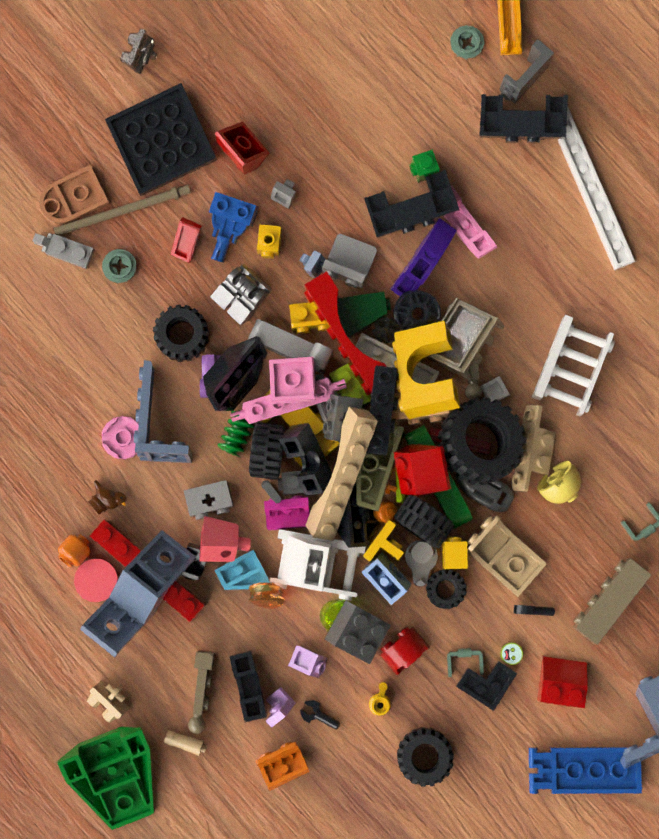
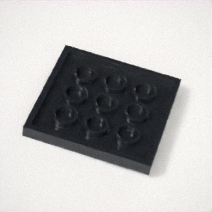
(160, 139)

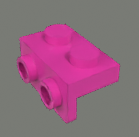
(287, 513)

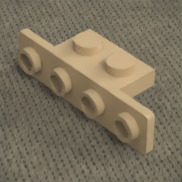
(537, 449)

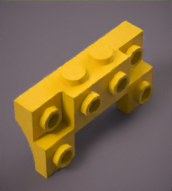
(304, 416)

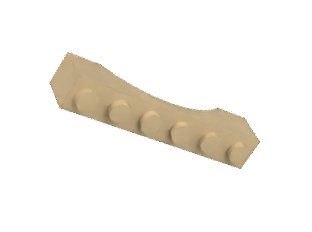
(354, 442)

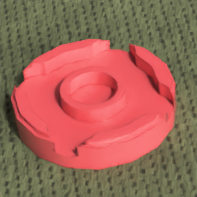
(95, 580)

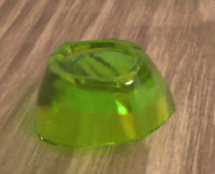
(329, 613)

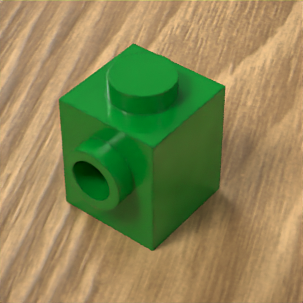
(424, 165)

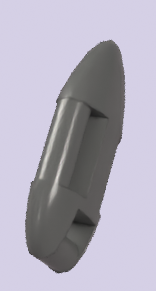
(488, 494)

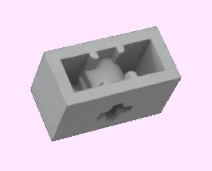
(196, 496)

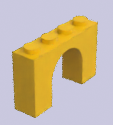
(411, 348)

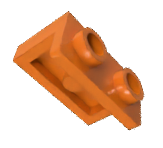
(282, 765)

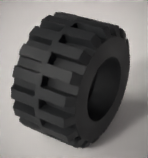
(175, 316)
(266, 451)
(424, 521)
(437, 772)

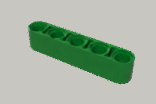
(449, 500)

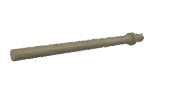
(174, 193)

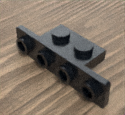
(381, 408)

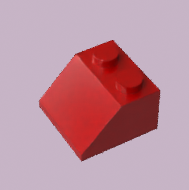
(242, 147)
(421, 469)
(563, 682)

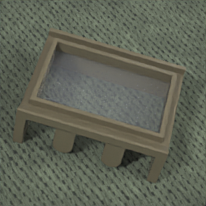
(469, 332)

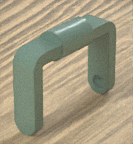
(646, 531)
(465, 652)

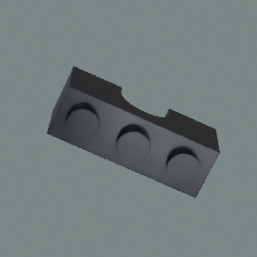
(302, 443)
(249, 686)

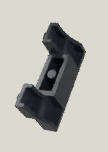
(414, 211)

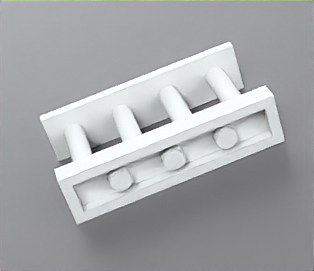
(559, 349)
(352, 553)

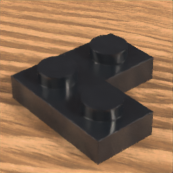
(488, 690)

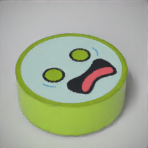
(511, 653)

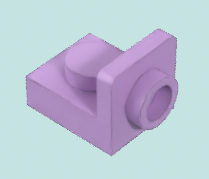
(308, 662)
(281, 705)

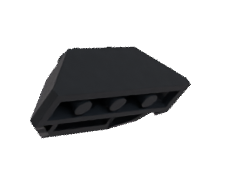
(234, 374)
(357, 523)

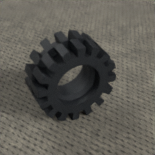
(432, 589)

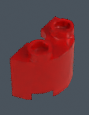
(404, 650)

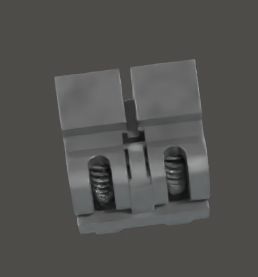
(242, 293)

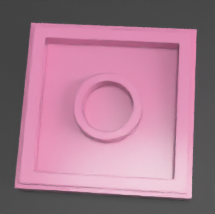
(292, 380)

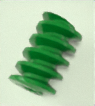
(235, 436)

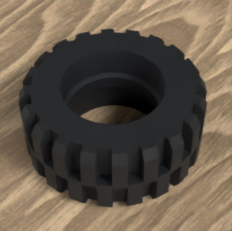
(500, 422)

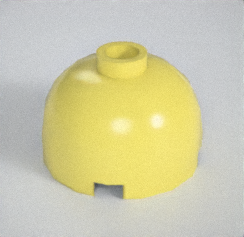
(561, 485)

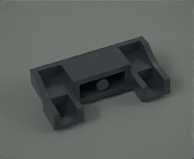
(523, 125)

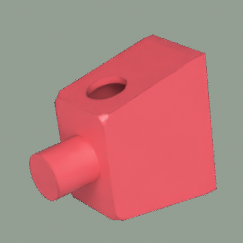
(221, 541)

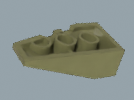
(376, 473)

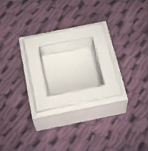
(495, 389)

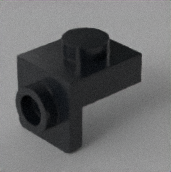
(197, 568)

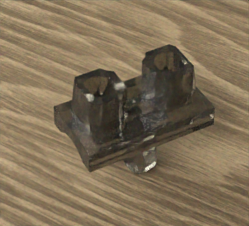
(141, 51)

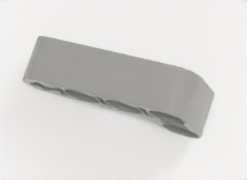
(291, 345)

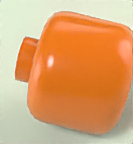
(386, 512)

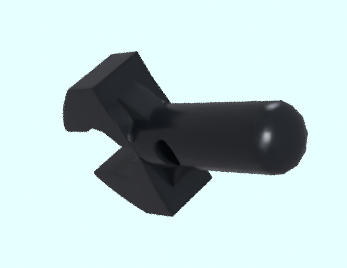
(533, 610)
(331, 722)

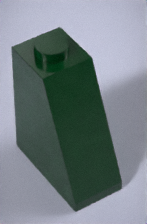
(361, 312)

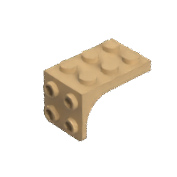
(504, 555)

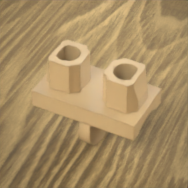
(110, 698)

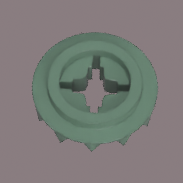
(466, 33)
(112, 259)

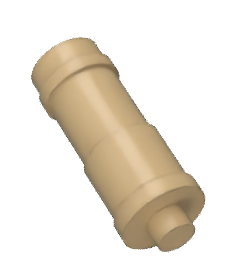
(184, 742)

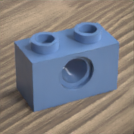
(386, 578)

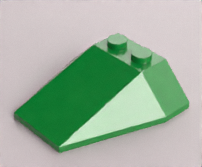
(112, 775)

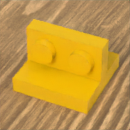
(391, 548)

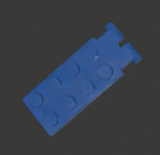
(583, 771)

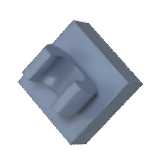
(313, 263)

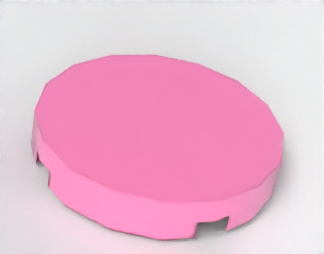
(119, 437)

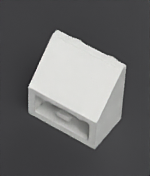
(306, 563)

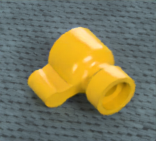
(380, 702)

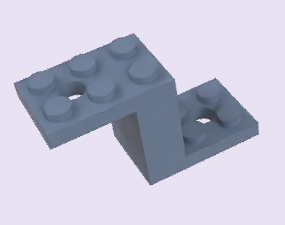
(138, 593)
(649, 699)

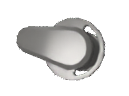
(421, 561)

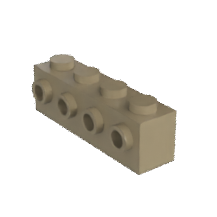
(611, 601)

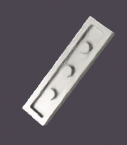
(378, 351)

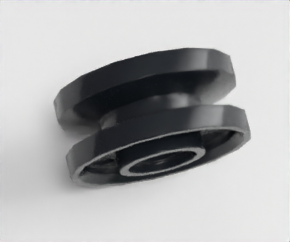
(408, 302)

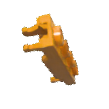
(510, 27)

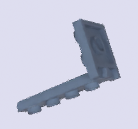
(156, 450)

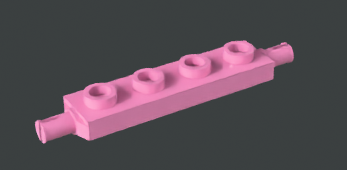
(262, 408)

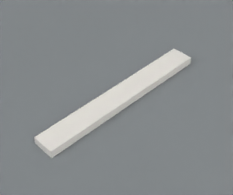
(595, 197)

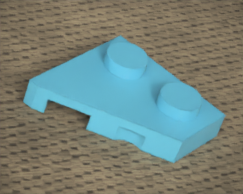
(242, 572)

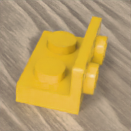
(304, 318)

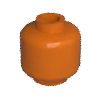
(74, 550)

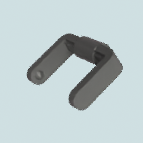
(271, 491)

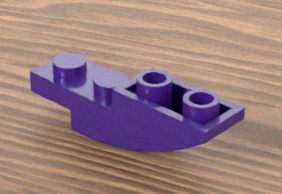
(425, 258)

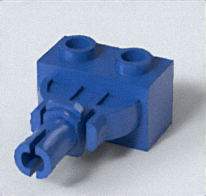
(229, 218)

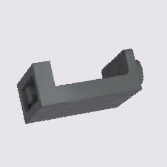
(540, 58)

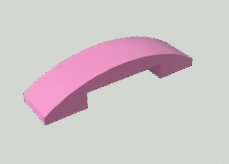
(469, 231)

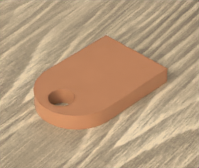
(75, 196)

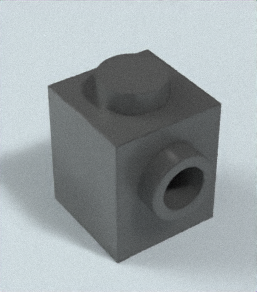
(289, 484)

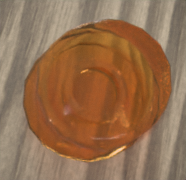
(266, 595)

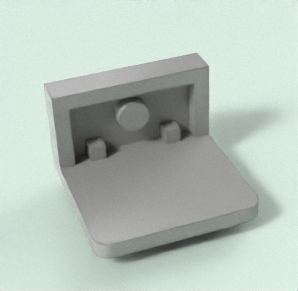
(349, 260)

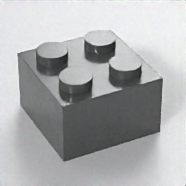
(357, 632)

